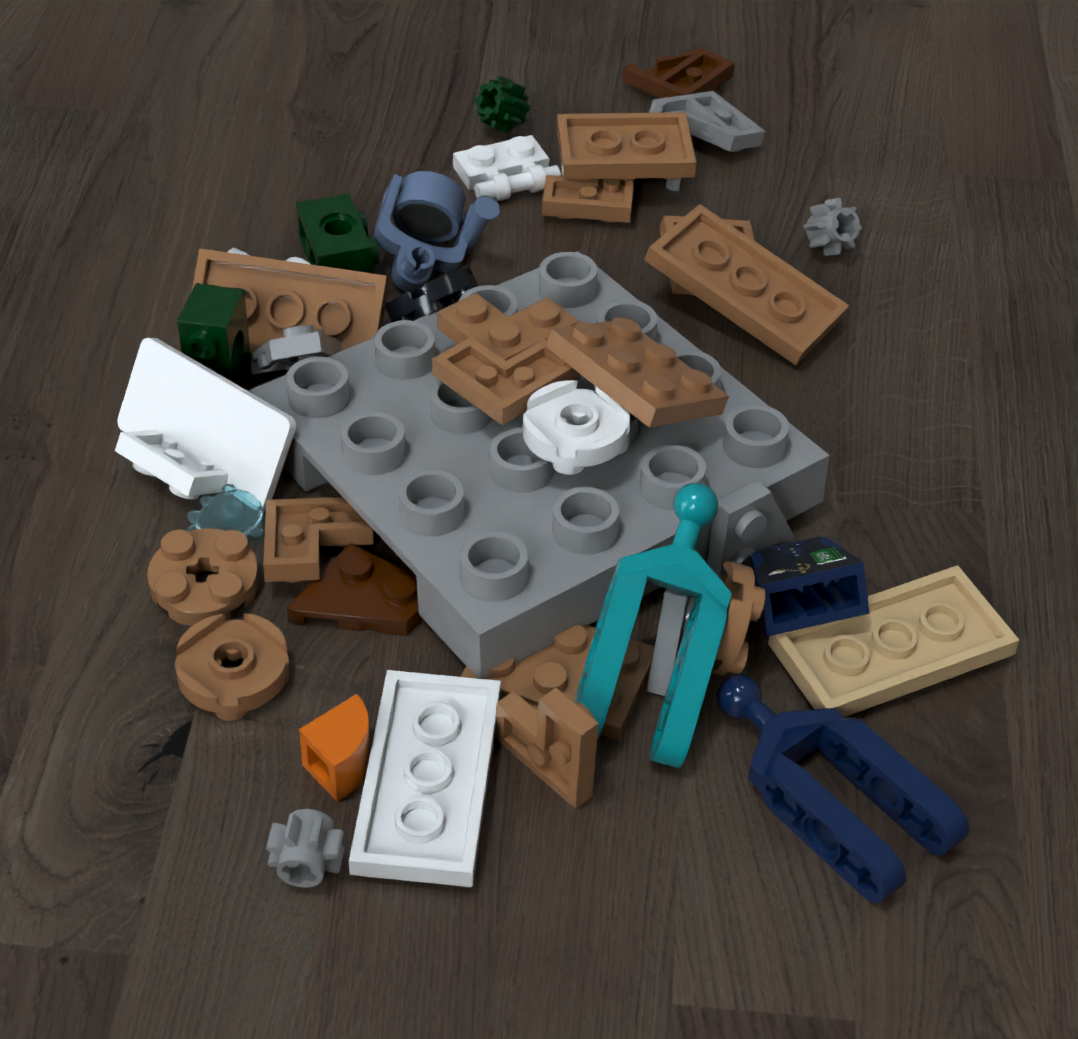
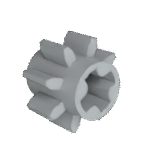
(832, 227)
(305, 848)

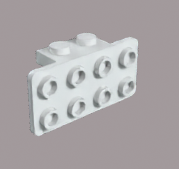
(199, 427)

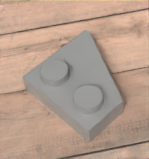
(713, 120)

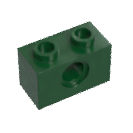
(336, 234)
(216, 330)

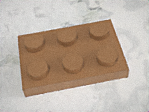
(625, 146)
(637, 371)
(561, 668)

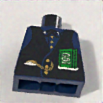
(809, 584)

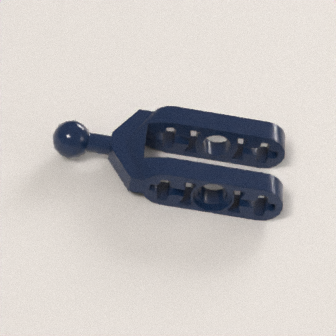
(865, 762)

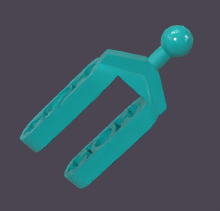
(677, 569)

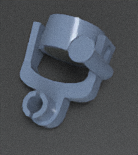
(431, 211)

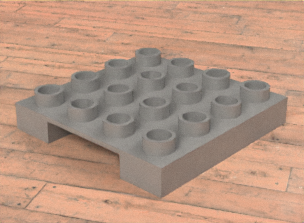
(485, 523)

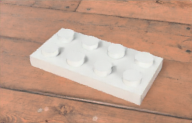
(426, 779)

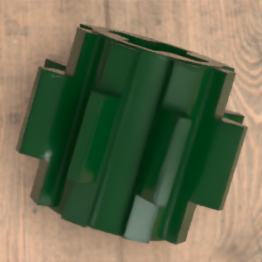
(502, 104)

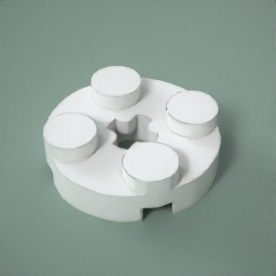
(599, 433)

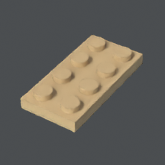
(906, 643)

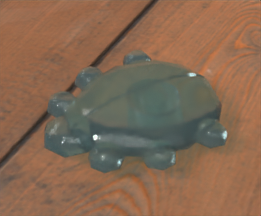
(229, 511)

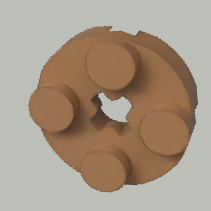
(190, 552)
(744, 605)
(237, 689)

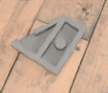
(297, 344)
(746, 523)
(671, 627)

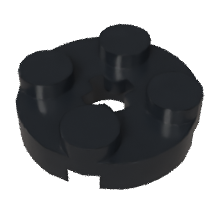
(432, 296)

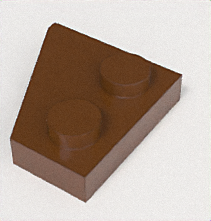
(681, 74)
(360, 595)

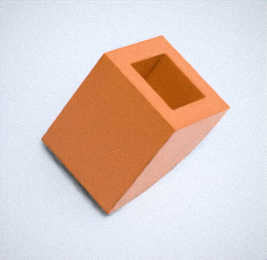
(338, 747)

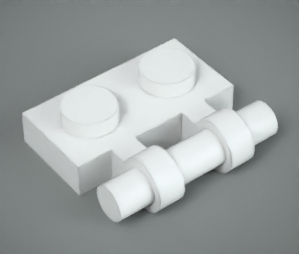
(504, 167)

